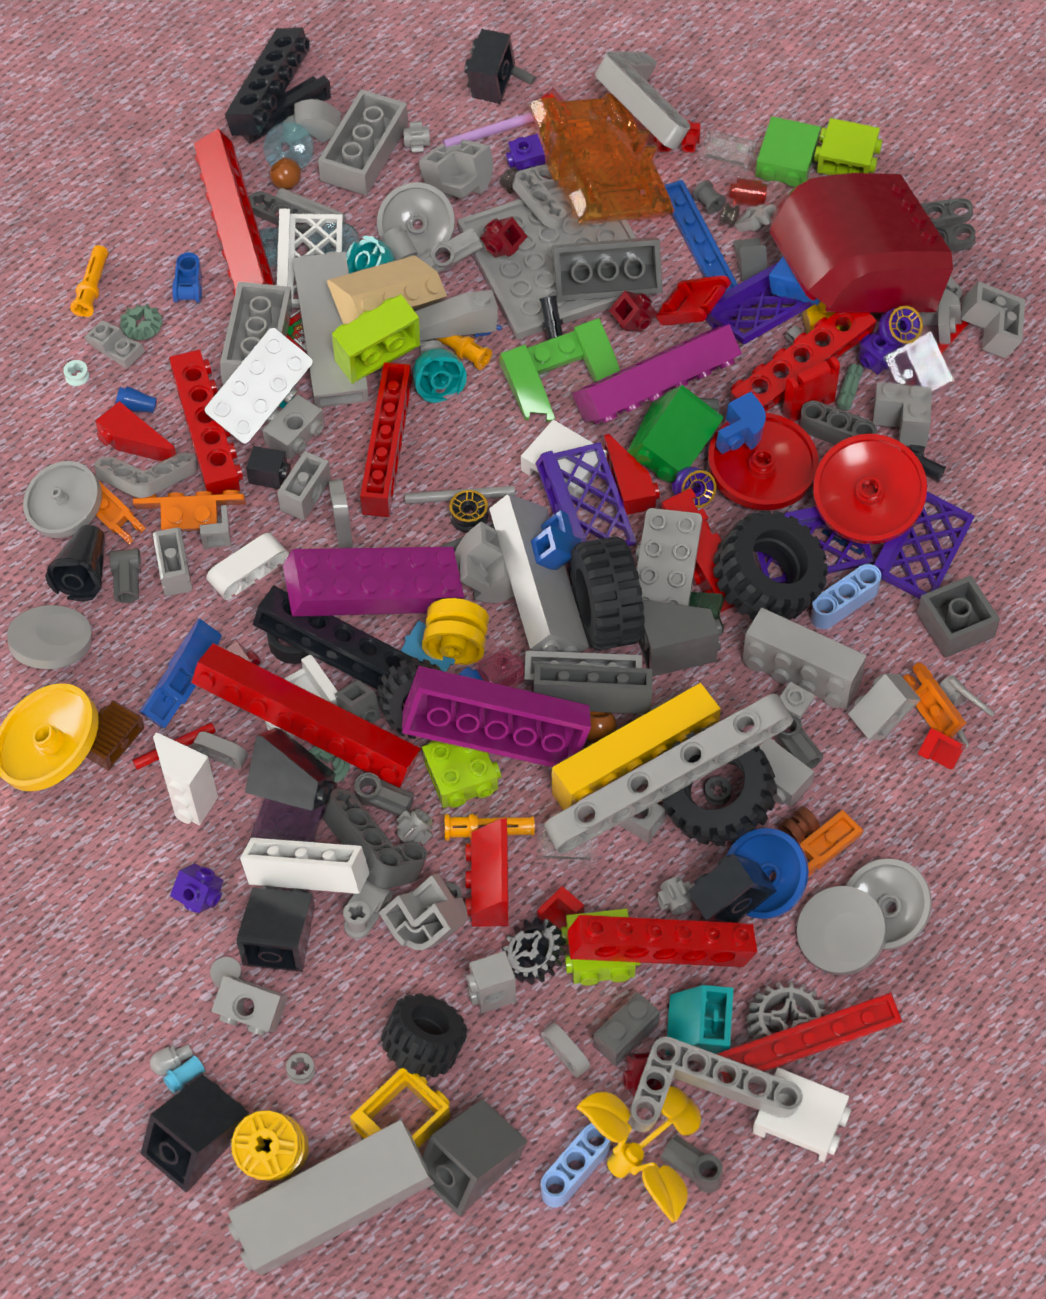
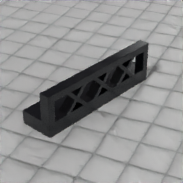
(309, 89)

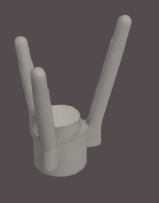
(957, 694)

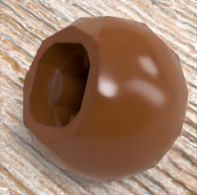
(285, 173)
(601, 726)

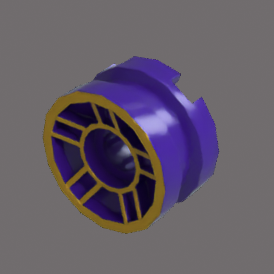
(909, 323)
(705, 486)

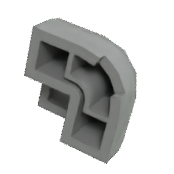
(458, 168)
(483, 565)
(425, 915)

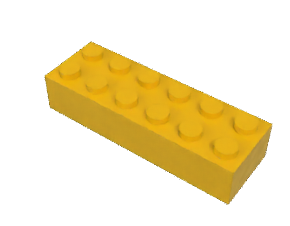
(633, 745)

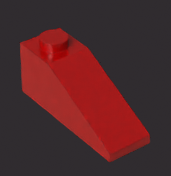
(131, 434)
(631, 478)

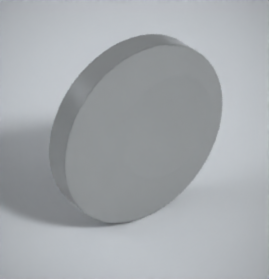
(62, 499)
(49, 637)
(842, 930)

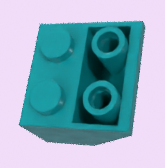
(702, 1017)

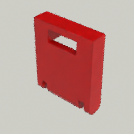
(700, 297)
(816, 384)

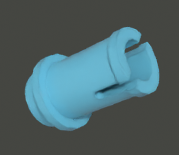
(183, 1074)

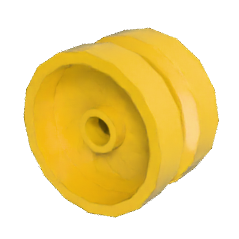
(455, 630)

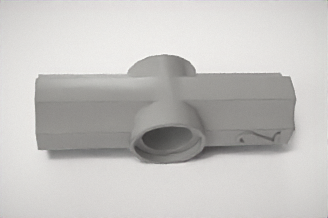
(458, 247)

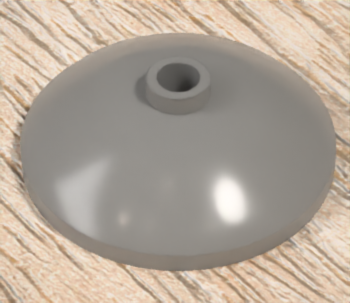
(418, 203)
(899, 884)

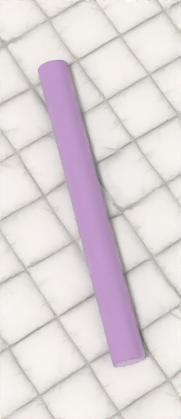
(490, 129)

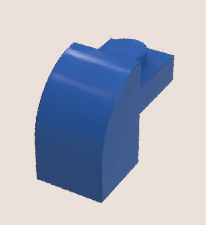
(746, 424)
(555, 542)

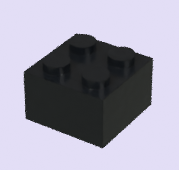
(490, 66)
(731, 889)

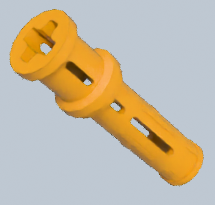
(88, 289)
(467, 349)
(525, 825)

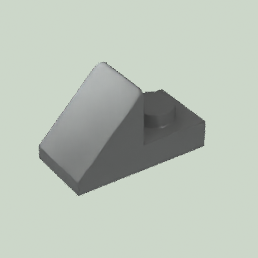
(750, 257)

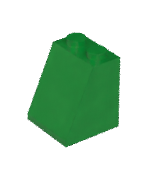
(674, 432)

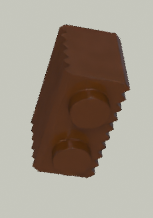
(115, 733)

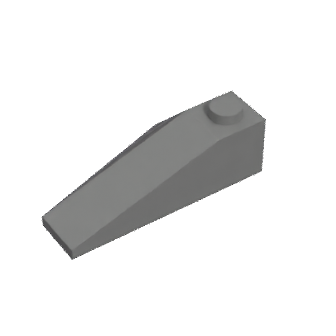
(459, 315)

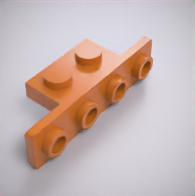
(189, 511)

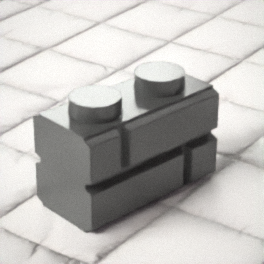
(626, 1029)

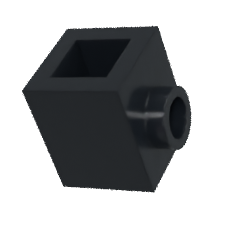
(267, 467)

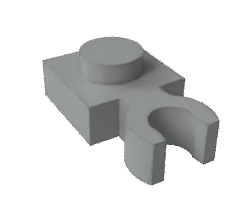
(755, 218)

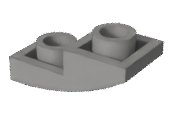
(112, 343)

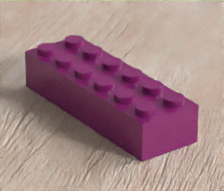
(657, 375)
(370, 580)
(494, 718)

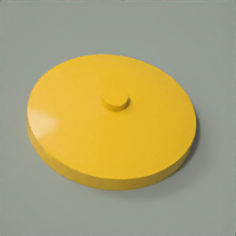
(47, 737)

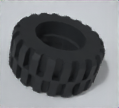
(785, 542)
(607, 592)
(738, 817)

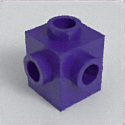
(525, 153)
(873, 351)
(197, 888)

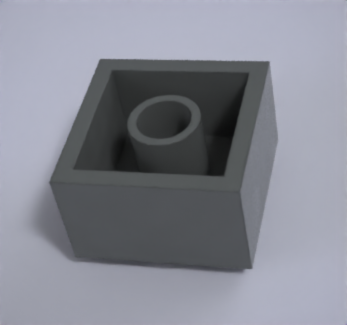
(958, 616)

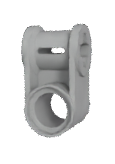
(364, 909)

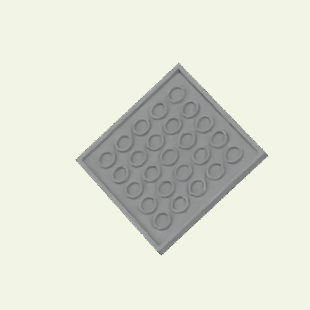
(529, 272)

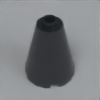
(79, 565)

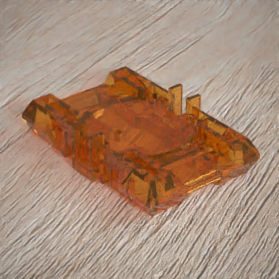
(600, 159)

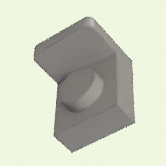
(796, 699)

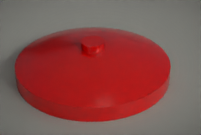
(770, 474)
(870, 488)

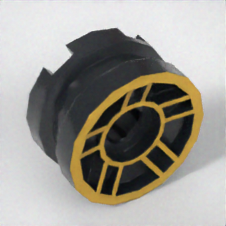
(462, 504)

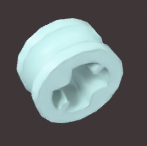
(71, 368)

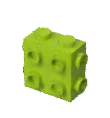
(848, 148)
(460, 773)
(592, 971)

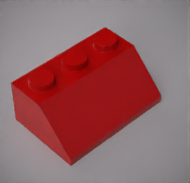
(488, 875)

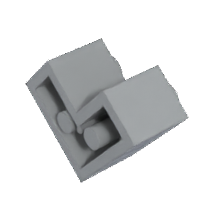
(999, 315)
(904, 408)

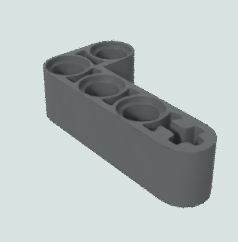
(387, 863)

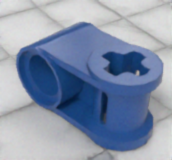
(188, 278)

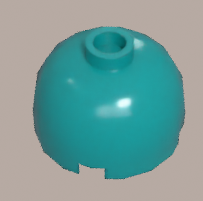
(368, 254)
(437, 370)

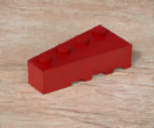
(707, 547)

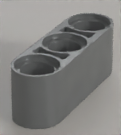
(832, 423)

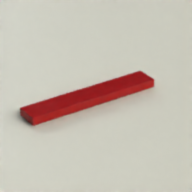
(816, 1035)

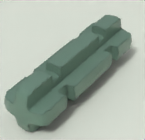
(849, 387)

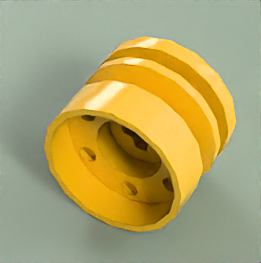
(287, 1151)

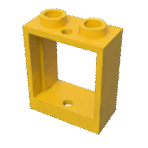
(436, 1101)

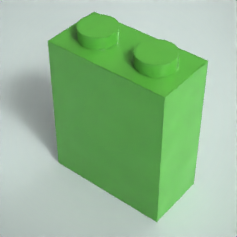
(787, 151)

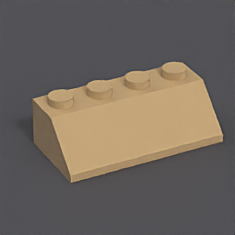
(372, 286)

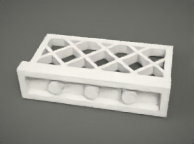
(287, 242)

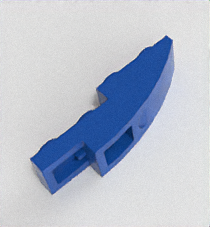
(176, 683)

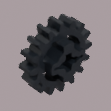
(535, 950)

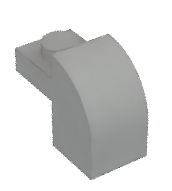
(317, 118)
(945, 317)

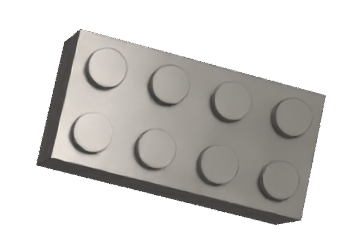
(363, 142)
(253, 314)
(803, 658)

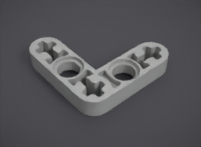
(530, 184)
(146, 482)
(341, 513)

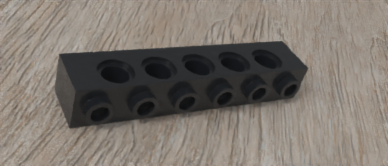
(267, 81)
(329, 640)

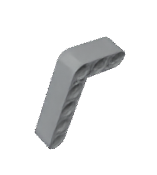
(626, 78)
(707, 1080)

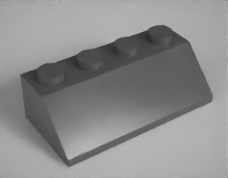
(607, 268)

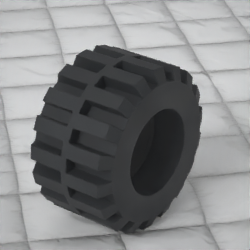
(395, 688)
(424, 1035)

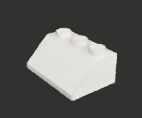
(187, 779)

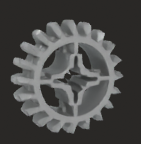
(759, 1019)

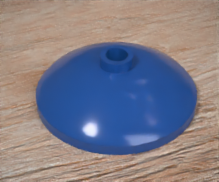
(778, 854)

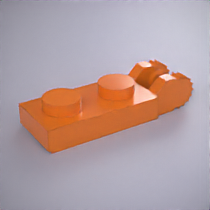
(115, 514)
(934, 703)
(830, 840)

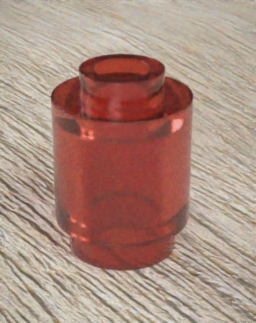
(748, 192)

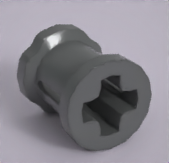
(709, 197)

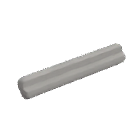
(305, 203)

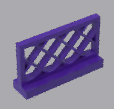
(739, 303)
(560, 498)
(813, 520)
(893, 548)

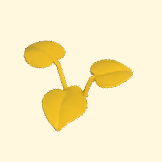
(611, 1118)

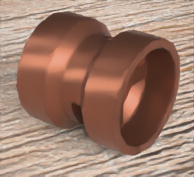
(800, 825)

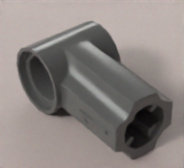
(125, 574)
(799, 744)
(386, 796)
(691, 1162)

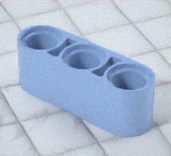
(851, 586)
(572, 1179)

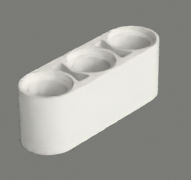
(246, 565)

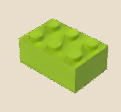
(376, 338)

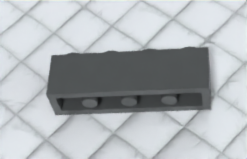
(597, 686)

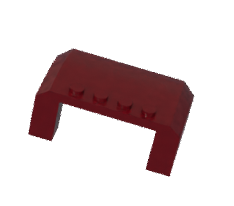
(862, 243)

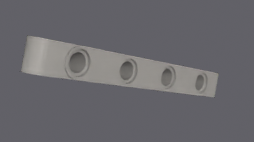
(668, 773)

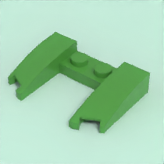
(525, 364)

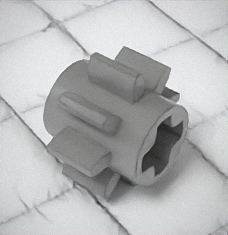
(416, 136)
(414, 826)
(675, 896)

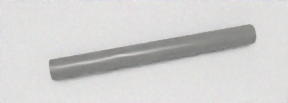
(447, 495)

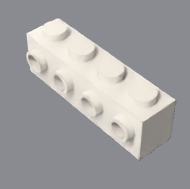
(305, 865)

